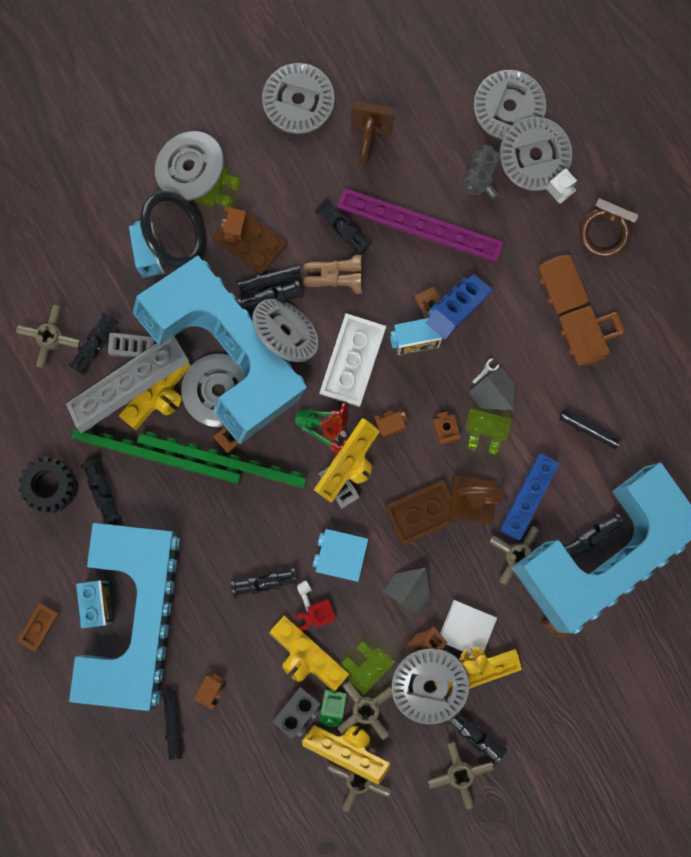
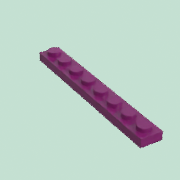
(420, 225)

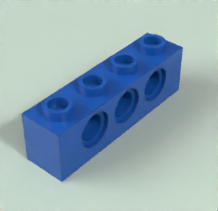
(458, 305)
(528, 497)

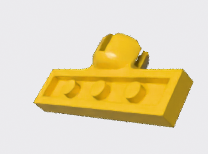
(155, 398)
(349, 462)
(306, 656)
(484, 669)
(348, 752)

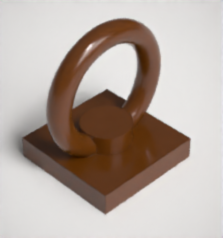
(371, 120)
(614, 213)
(474, 500)

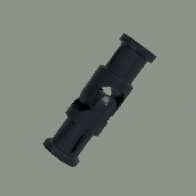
(343, 228)
(284, 293)
(88, 351)
(99, 487)
(597, 534)
(266, 582)
(473, 733)

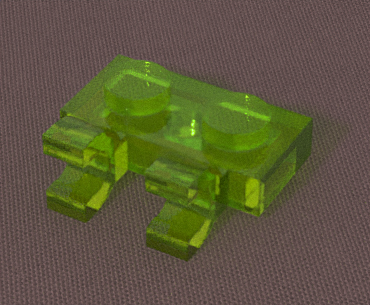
(214, 195)
(488, 425)
(370, 670)

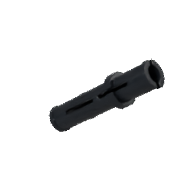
(269, 279)
(589, 428)
(172, 726)

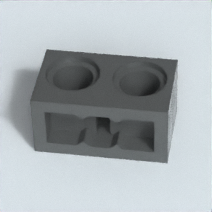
(293, 709)

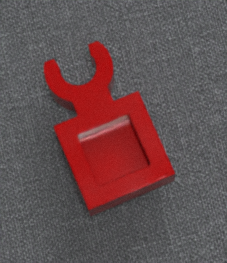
(319, 614)

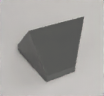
(494, 391)
(410, 589)

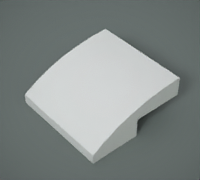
(467, 627)

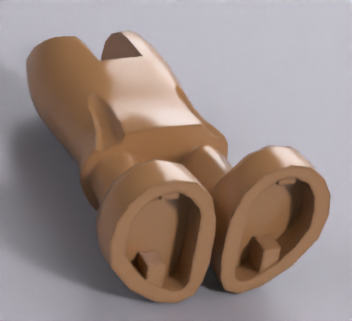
(331, 275)

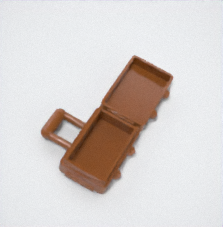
(577, 323)

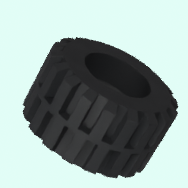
(30, 481)

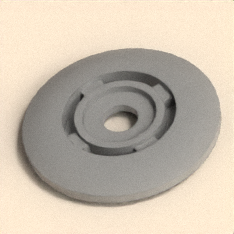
(493, 93)
(298, 117)
(529, 134)
(192, 146)
(276, 340)
(209, 372)
(430, 706)

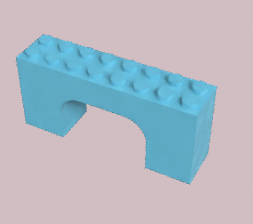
(199, 299)
(660, 529)
(135, 676)

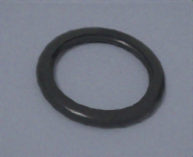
(149, 238)

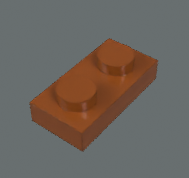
(38, 627)

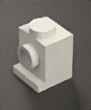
(562, 186)

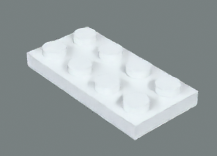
(352, 360)

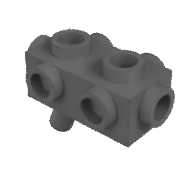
(479, 176)

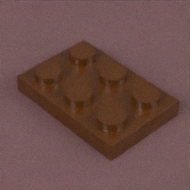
(258, 246)
(421, 513)

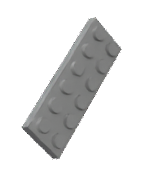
(126, 383)

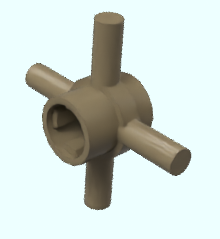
(51, 344)
(510, 549)
(364, 719)
(468, 778)
(354, 789)

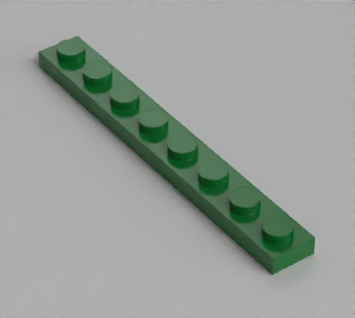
(213, 456)
(167, 458)

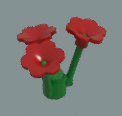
(332, 426)

